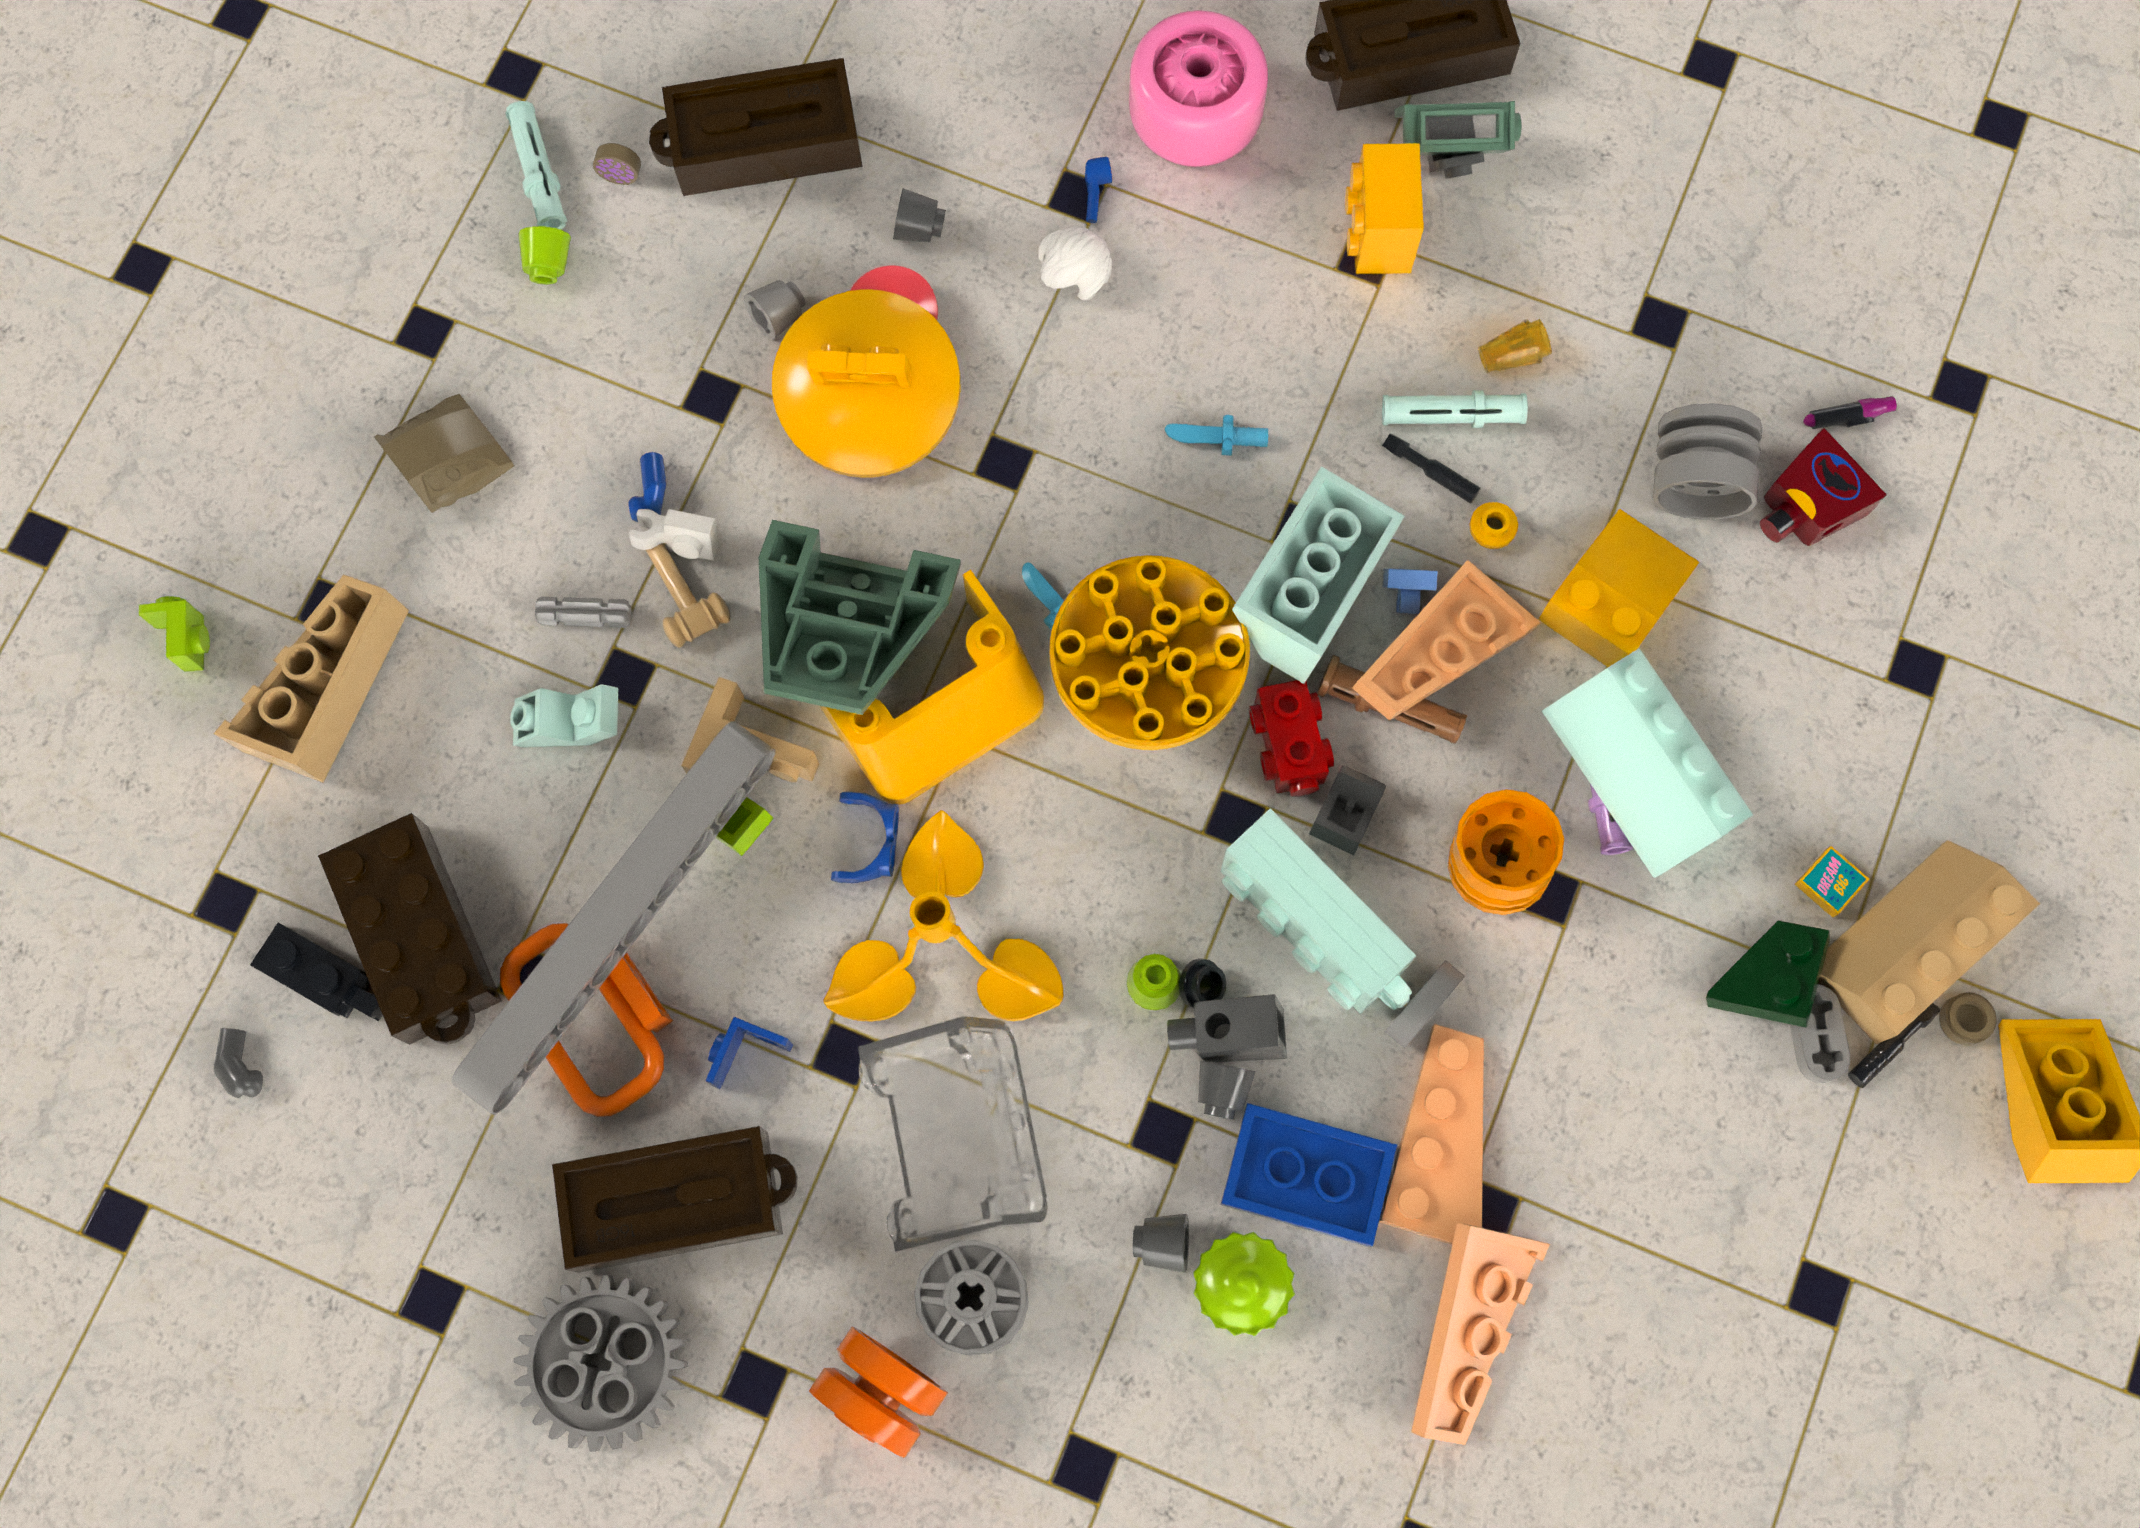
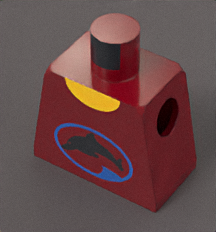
(1819, 493)

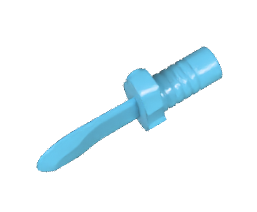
(1226, 435)
(1043, 591)

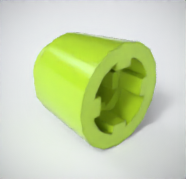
(543, 253)
(1154, 982)

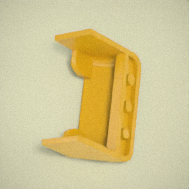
(955, 723)

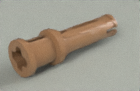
(1424, 715)

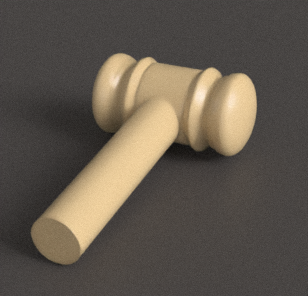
(694, 617)

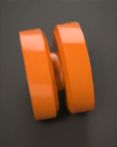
(873, 1399)

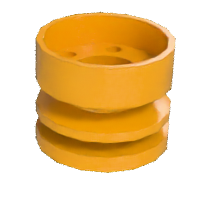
(1510, 825)

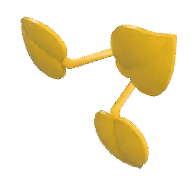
(940, 862)

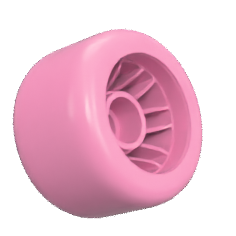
(1197, 88)

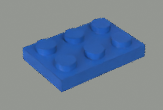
(1309, 1175)

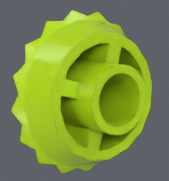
(1244, 1283)

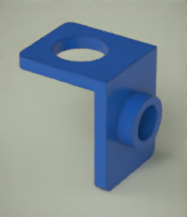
(726, 1046)

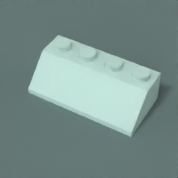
(1314, 573)
(1647, 763)

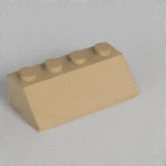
(1922, 938)

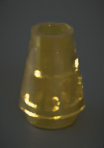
(1516, 347)

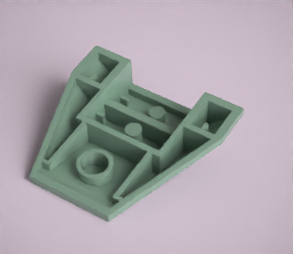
(841, 623)

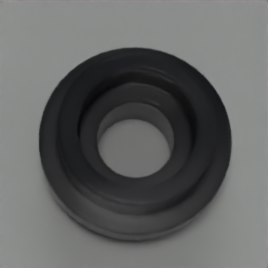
(1201, 982)

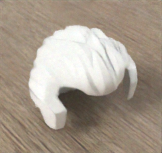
(1077, 259)

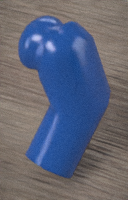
(653, 485)

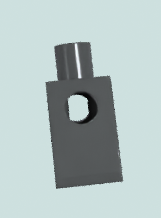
(1254, 1031)

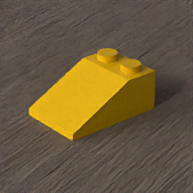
(1618, 590)
(2068, 1102)

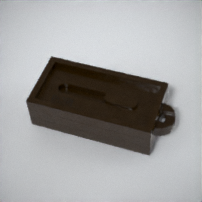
(1408, 46)
(758, 127)
(410, 932)
(670, 1199)

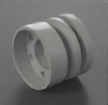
(1707, 461)
(1003, 1300)

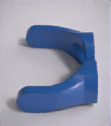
(884, 863)

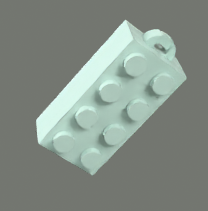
(1317, 915)

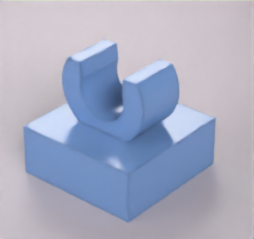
(1409, 586)

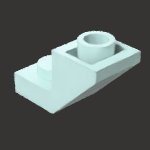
(565, 719)

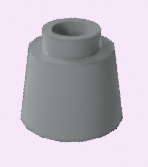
(774, 307)

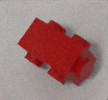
(1294, 750)

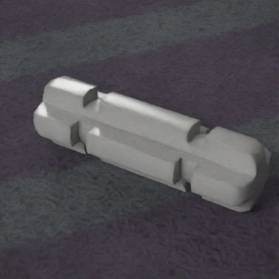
(583, 612)

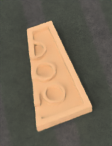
(1448, 638)
(1442, 1142)
(1476, 1304)

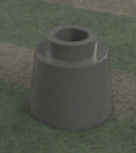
(918, 218)
(1223, 1088)
(1163, 1242)

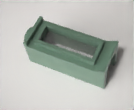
(1461, 127)

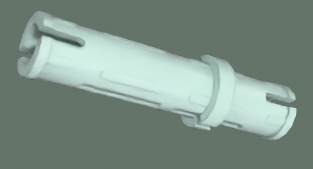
(540, 182)
(1455, 409)

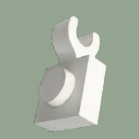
(685, 533)

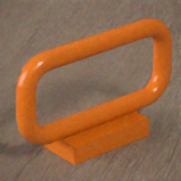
(633, 1005)

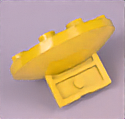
(866, 383)
(1149, 652)

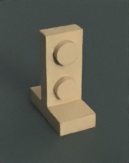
(722, 708)

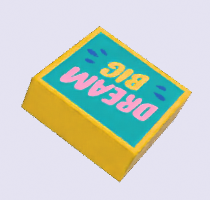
(1831, 881)

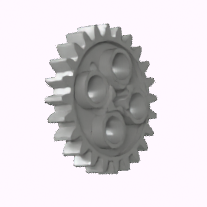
(557, 1347)

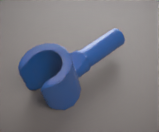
(1096, 173)

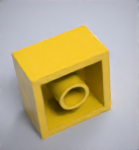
(1385, 208)

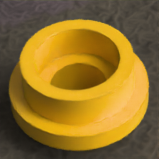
(1490, 537)

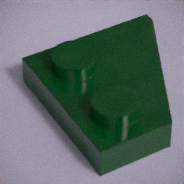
(1775, 975)

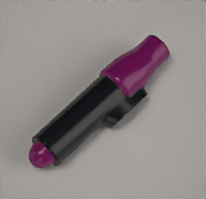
(1851, 413)

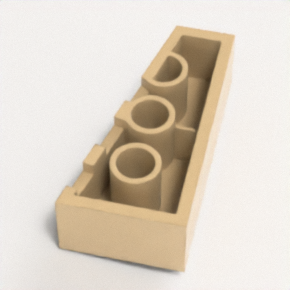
(319, 681)

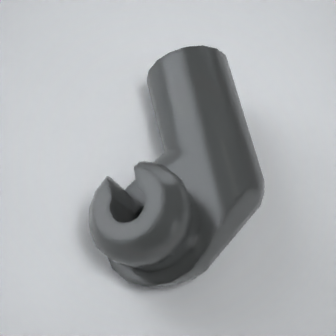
(230, 1068)

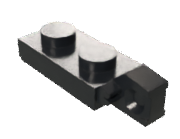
(315, 973)

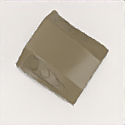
(445, 453)

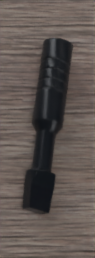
(1433, 469)
(1889, 1049)

